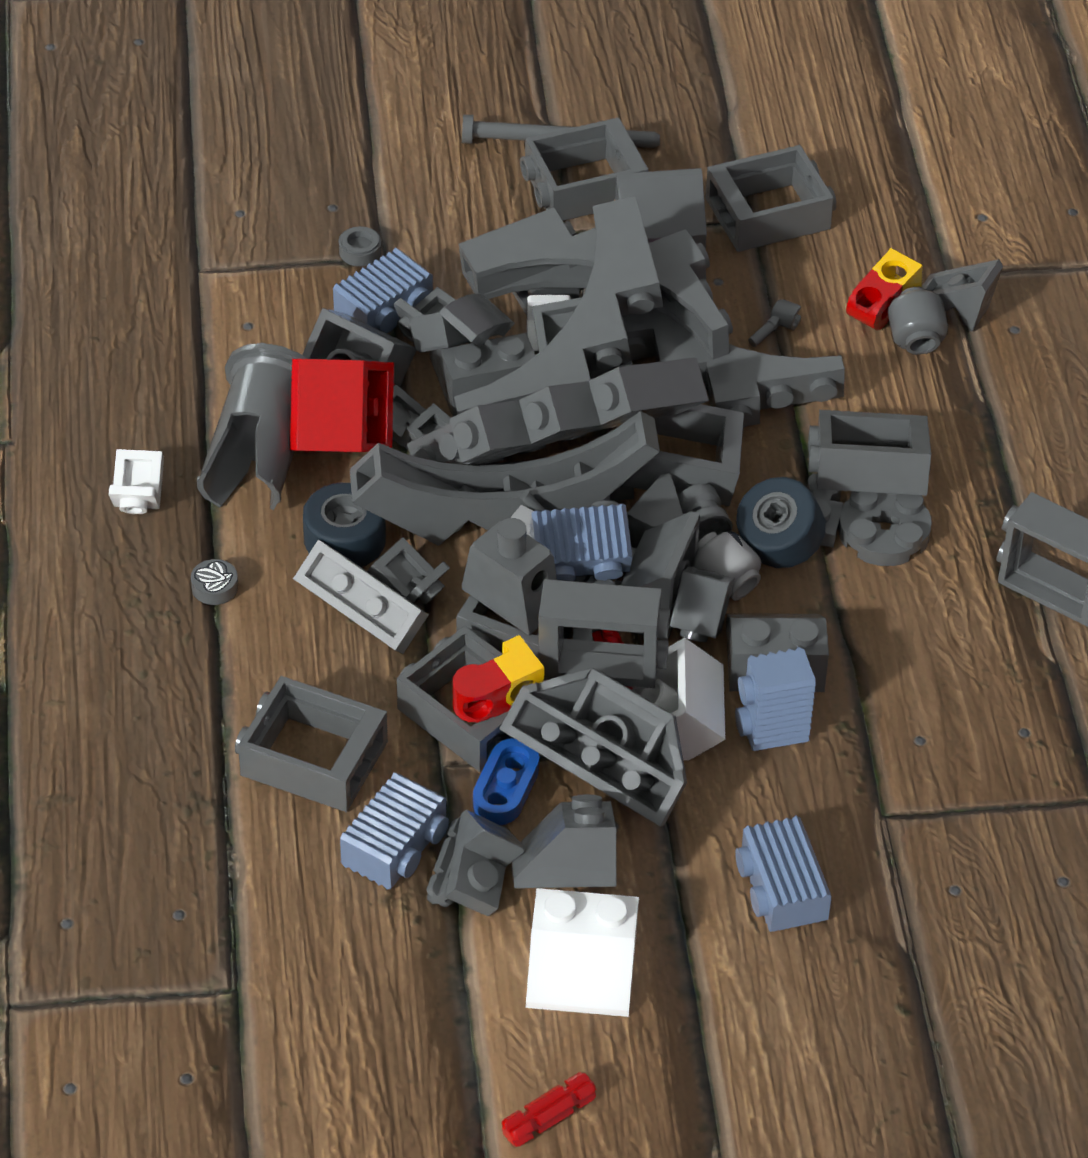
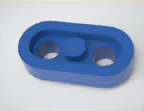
(502, 784)

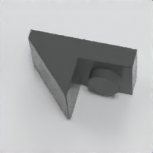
(967, 289)
(480, 862)

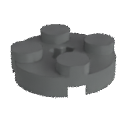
(881, 547)

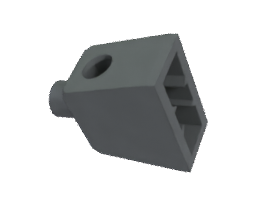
(508, 573)

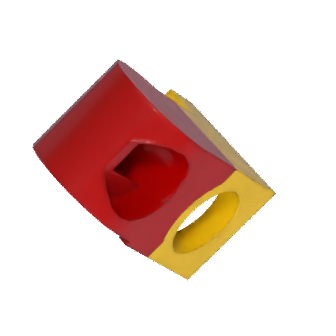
(880, 287)
(495, 682)

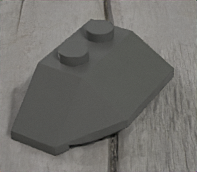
(604, 738)

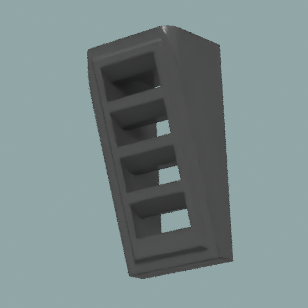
(435, 333)

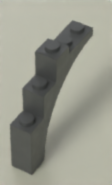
(549, 254)
(595, 336)
(743, 378)
(564, 412)
(441, 497)

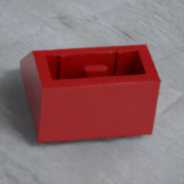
(341, 405)

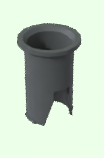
(252, 423)

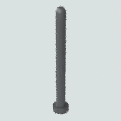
(513, 131)

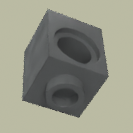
(701, 604)

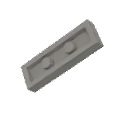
(361, 596)

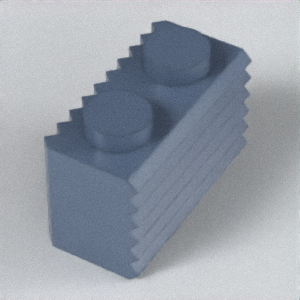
(375, 289)
(585, 540)
(776, 699)
(394, 831)
(783, 874)

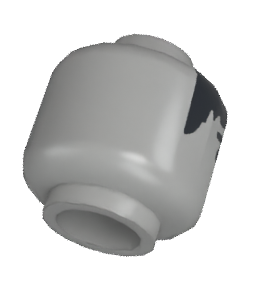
(732, 557)

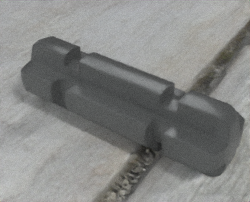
(438, 882)

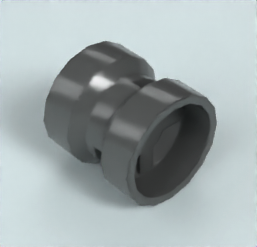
(706, 501)

